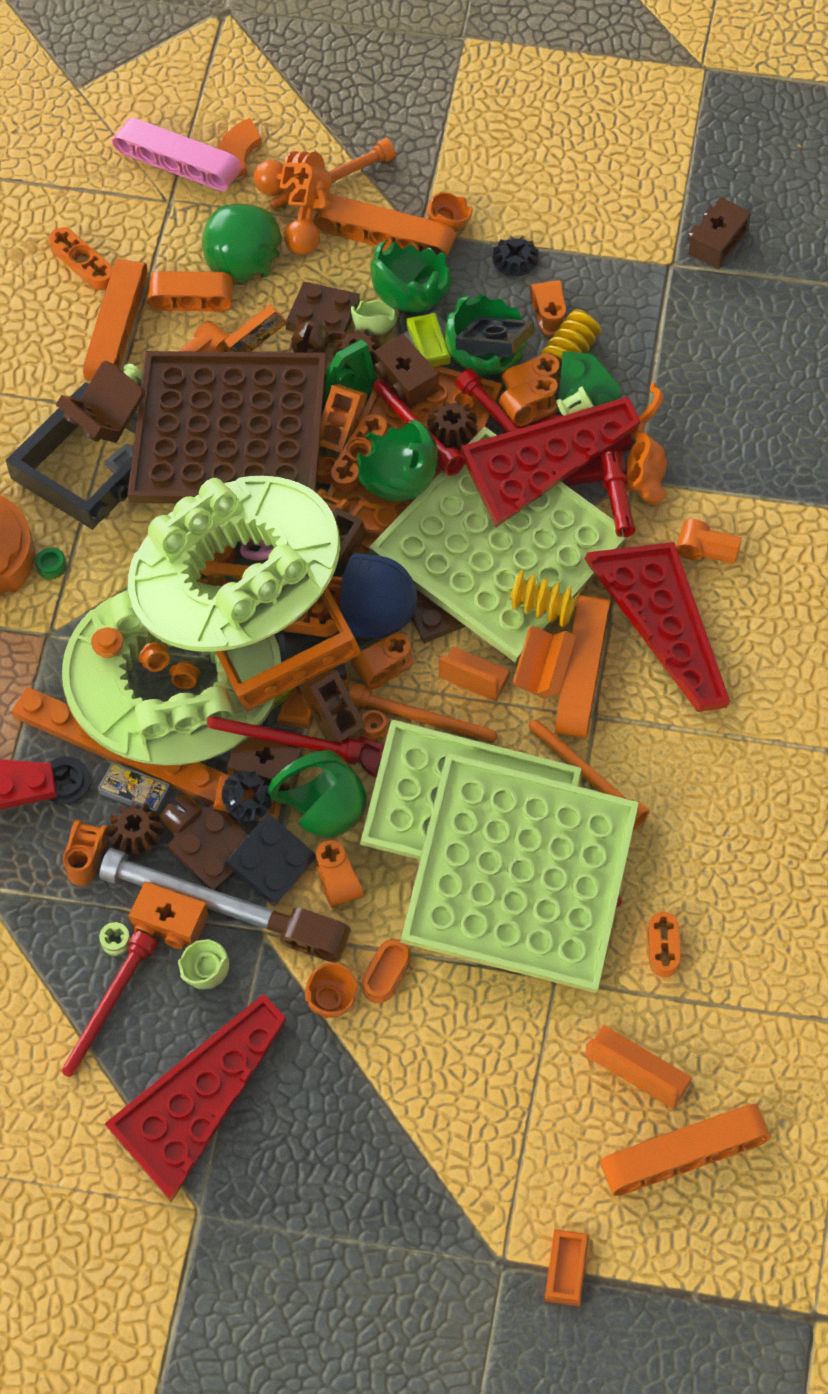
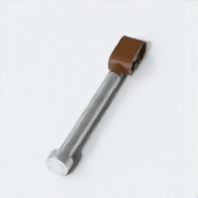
(300, 931)

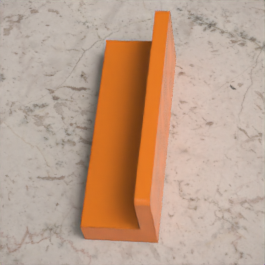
(638, 1066)

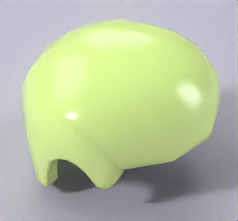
(374, 317)
(204, 964)

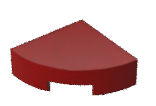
(370, 755)

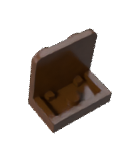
(105, 404)

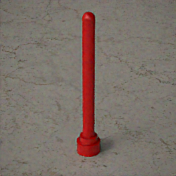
(470, 383)
(449, 459)
(348, 749)
(140, 947)

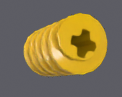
(574, 335)
(543, 599)

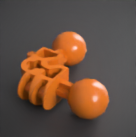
(308, 195)

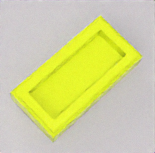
(428, 339)

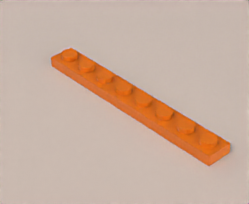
(57, 719)

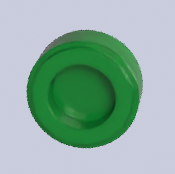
(50, 563)

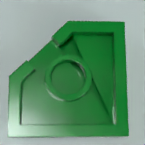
(352, 369)
(587, 371)

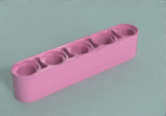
(177, 154)

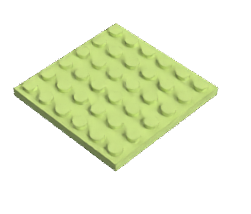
(472, 566)
(520, 873)

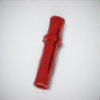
(615, 484)

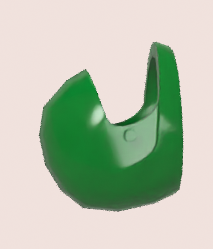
(330, 801)

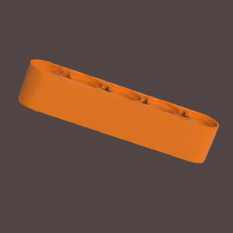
(377, 224)
(116, 315)
(583, 667)
(685, 1149)

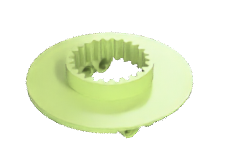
(267, 597)
(154, 729)

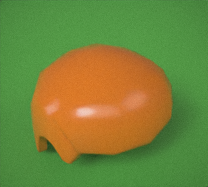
(449, 210)
(331, 990)

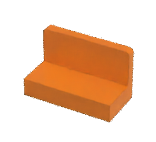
(543, 662)
(473, 673)

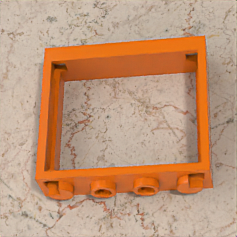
(297, 668)

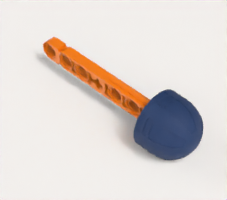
(372, 595)

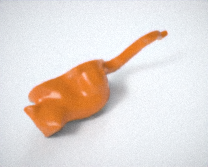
(647, 458)

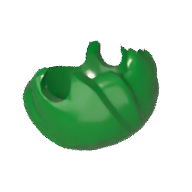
(241, 241)
(409, 277)
(465, 313)
(399, 462)

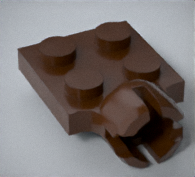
(319, 316)
(202, 839)

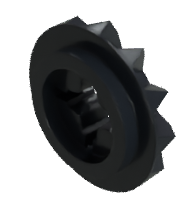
(515, 265)
(78, 775)
(233, 792)

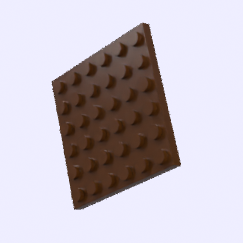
(226, 421)

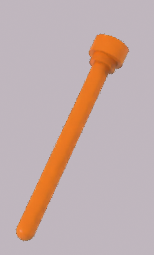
(381, 152)
(363, 699)
(586, 770)

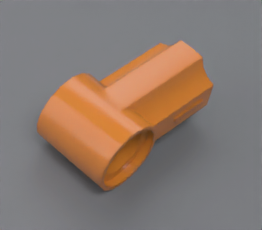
(208, 339)
(699, 540)

